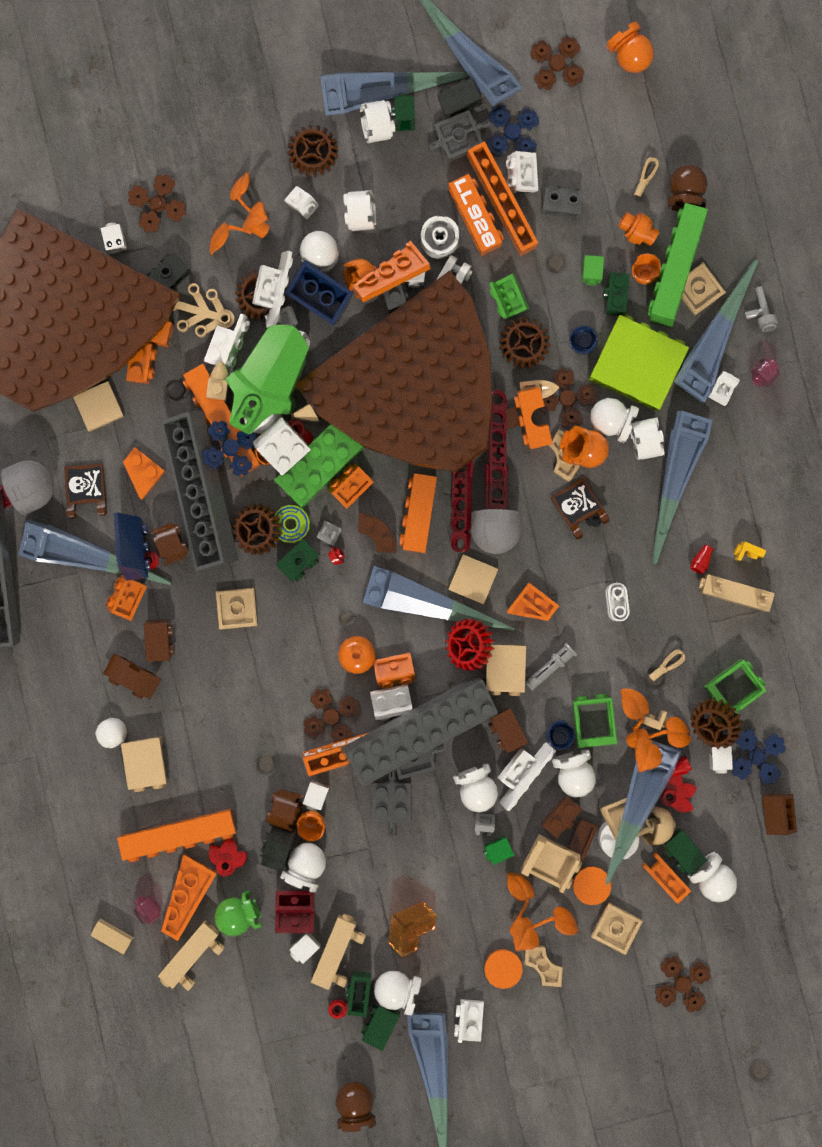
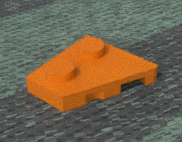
(142, 471)
(533, 604)

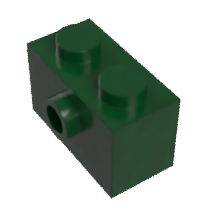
(404, 113)
(616, 294)
(298, 560)
(684, 851)
(358, 994)
(380, 1026)

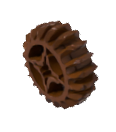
(326, 139)
(244, 299)
(528, 350)
(260, 522)
(712, 728)

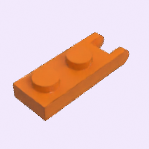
(667, 879)

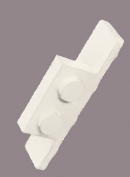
(271, 287)
(227, 343)
(521, 773)

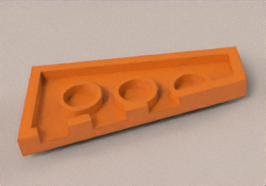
(399, 269)
(190, 887)

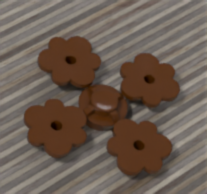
(557, 63)
(156, 203)
(568, 398)
(330, 716)
(682, 984)

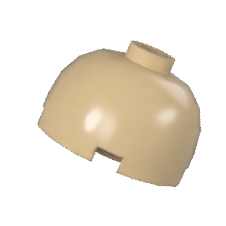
(662, 826)

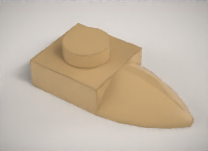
(217, 384)
(547, 388)

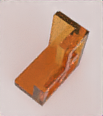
(409, 925)

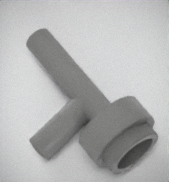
(767, 321)

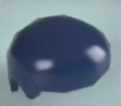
(583, 339)
(560, 735)

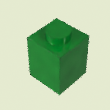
(498, 850)

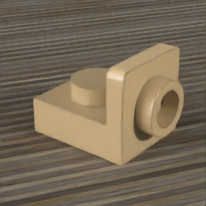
(650, 721)

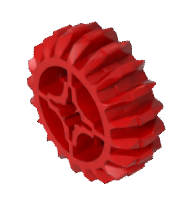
(477, 638)

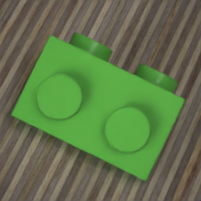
(508, 297)

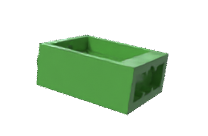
(748, 669)
(599, 740)

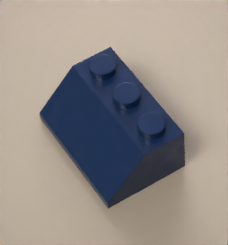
(319, 293)
(131, 546)

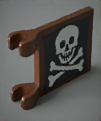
(83, 486)
(578, 504)

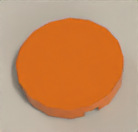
(591, 885)
(503, 968)

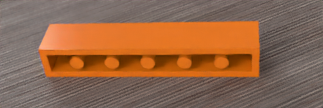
(502, 198)
(214, 409)
(177, 834)

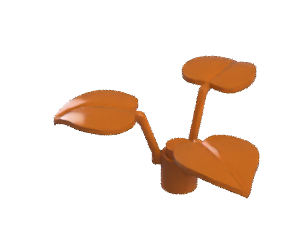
(254, 222)
(647, 754)
(522, 929)

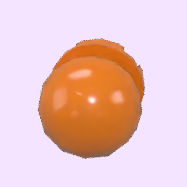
(633, 50)
(584, 447)

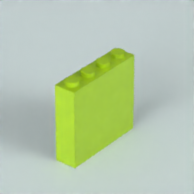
(639, 362)

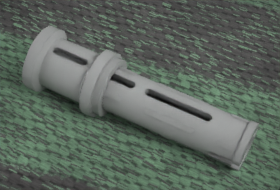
(558, 660)

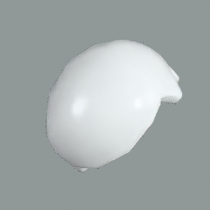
(111, 732)

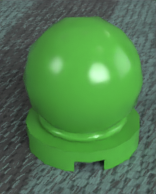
(236, 915)

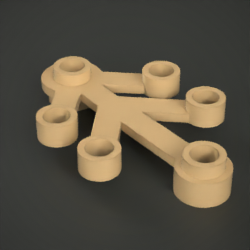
(202, 312)

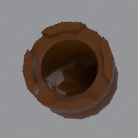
(687, 186)
(354, 1104)

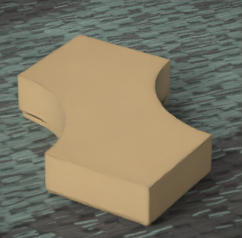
(562, 468)
(550, 973)

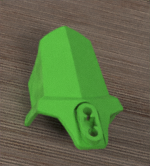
(268, 377)

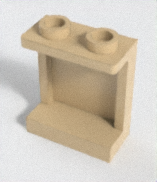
(506, 670)
(144, 764)
(552, 863)

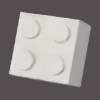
(281, 446)

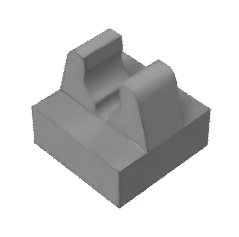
(329, 533)
(484, 823)

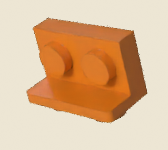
(140, 366)
(349, 485)
(125, 598)
(394, 671)

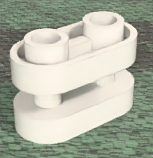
(463, 272)
(617, 602)

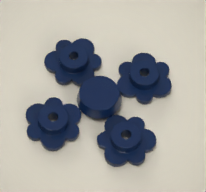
(512, 131)
(229, 448)
(758, 757)

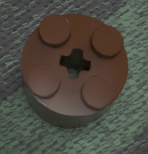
(169, 544)
(285, 809)

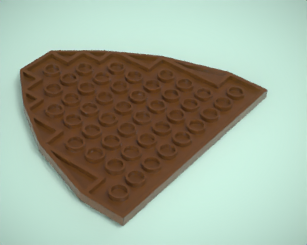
(68, 313)
(413, 382)

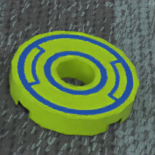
(302, 523)

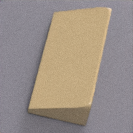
(306, 414)
(112, 936)

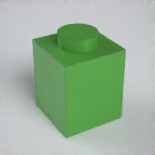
(592, 270)

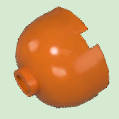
(355, 271)
(356, 654)

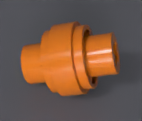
(638, 228)

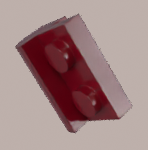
(294, 911)

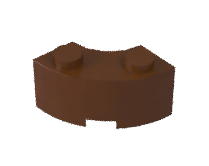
(378, 532)
(131, 676)

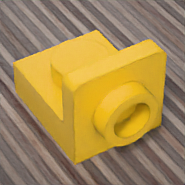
(752, 551)

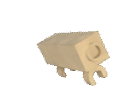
(736, 592)
(334, 951)
(189, 954)

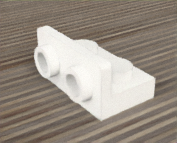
(522, 172)
(391, 702)
(470, 1020)

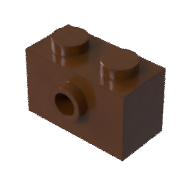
(158, 640)
(508, 730)
(779, 814)
(561, 816)

